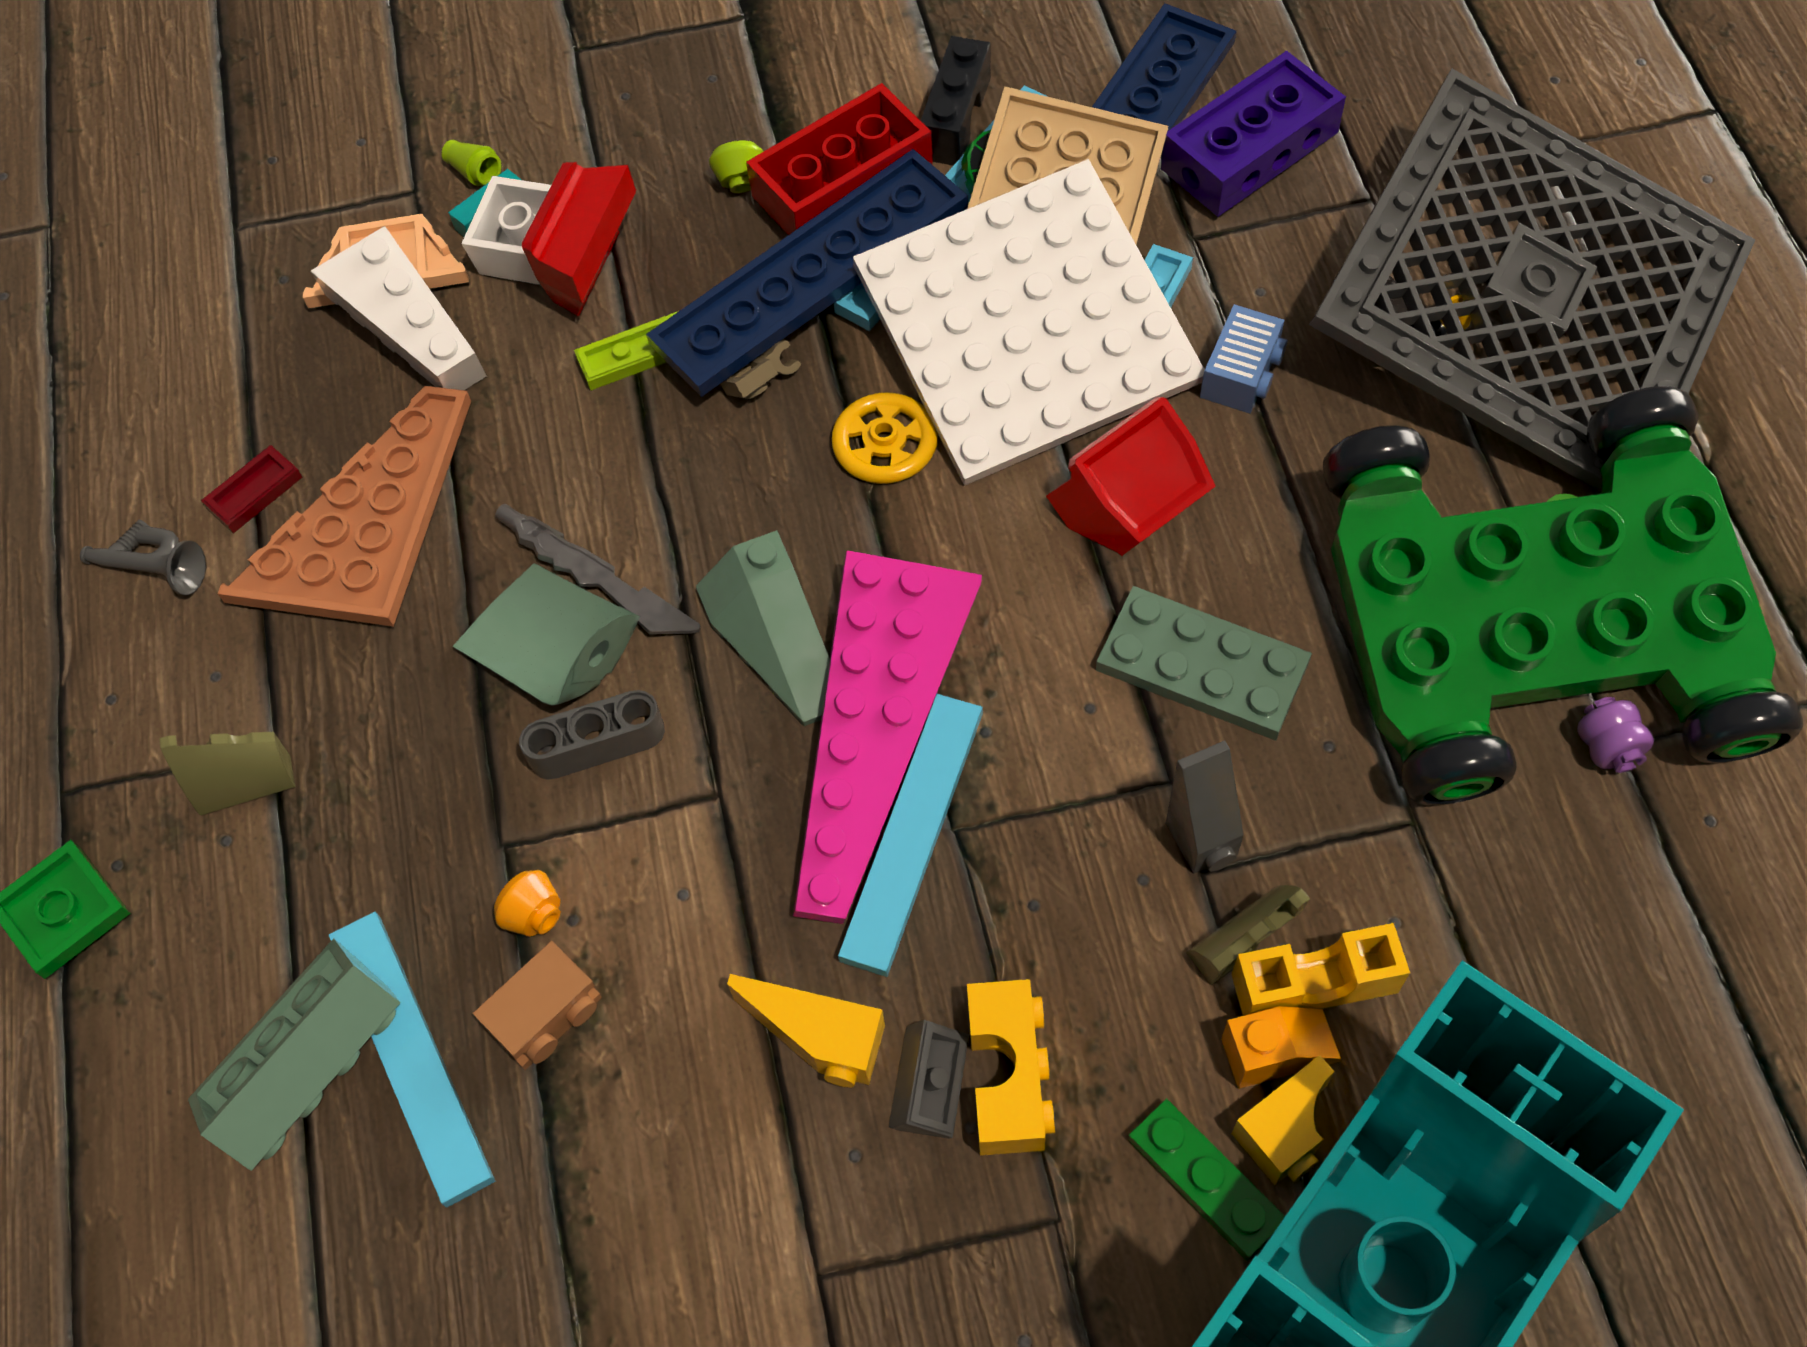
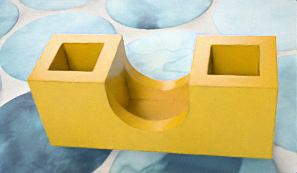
(1353, 969)
(1011, 1114)

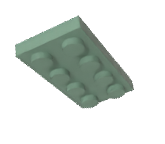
(1204, 662)

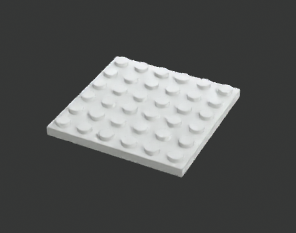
(1027, 321)

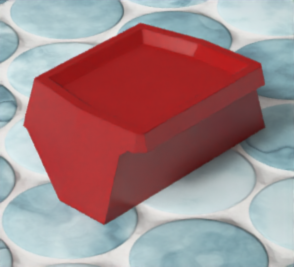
(577, 230)
(1133, 479)

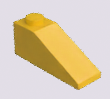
(824, 1031)

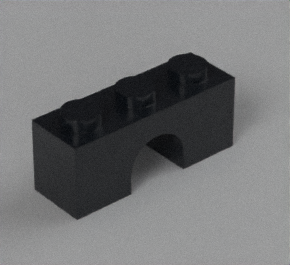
(957, 88)

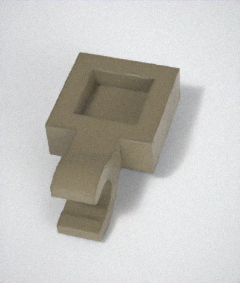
(752, 378)

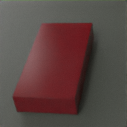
(251, 489)

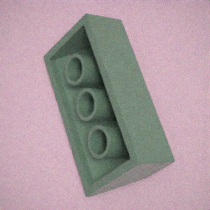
(292, 1056)

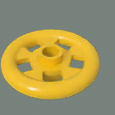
(902, 464)

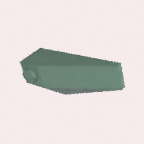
(766, 618)

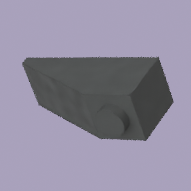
(1206, 809)

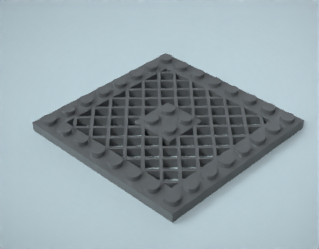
(1531, 277)

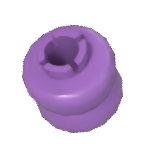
(1615, 734)

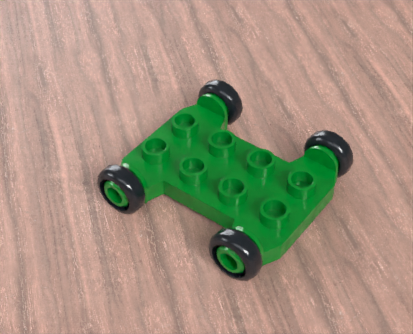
(1551, 599)

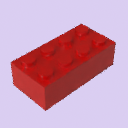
(835, 156)

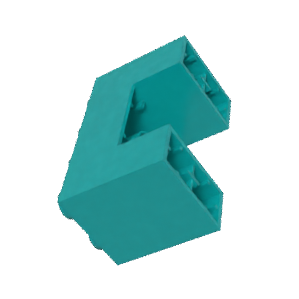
(1453, 1186)

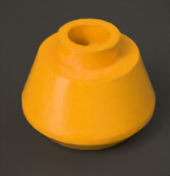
(528, 904)

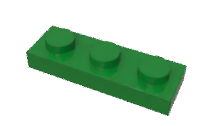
(1206, 1179)

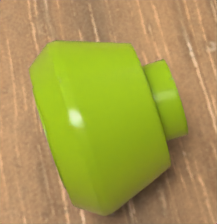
(730, 166)

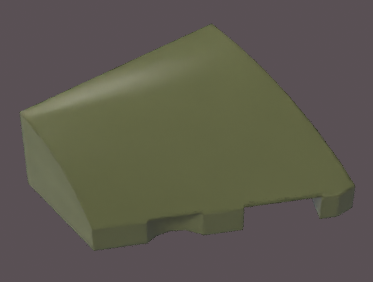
(229, 769)
(1244, 932)

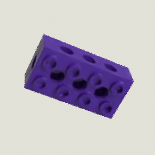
(1252, 133)

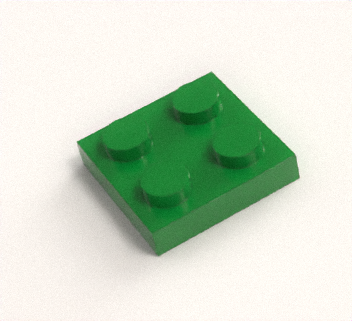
(58, 909)

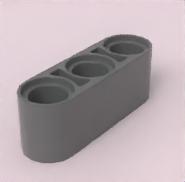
(569, 729)

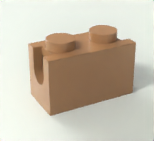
(539, 1006)

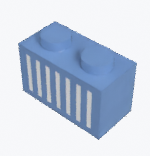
(1242, 359)

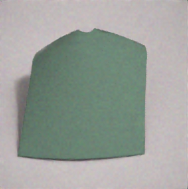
(549, 636)

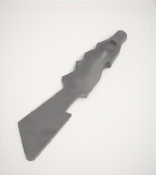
(591, 571)

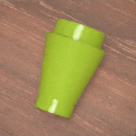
(473, 161)

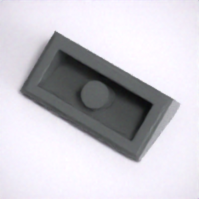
(929, 1080)

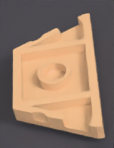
(418, 242)

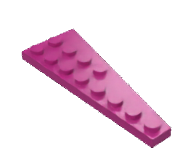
(884, 670)

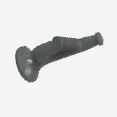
(178, 561)

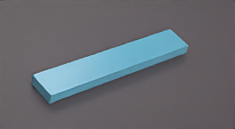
(910, 836)
(419, 1073)

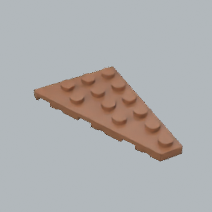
(364, 532)

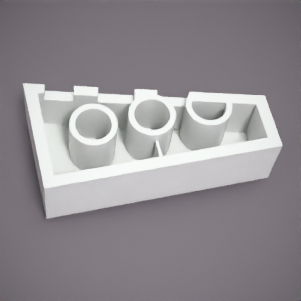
(393, 302)

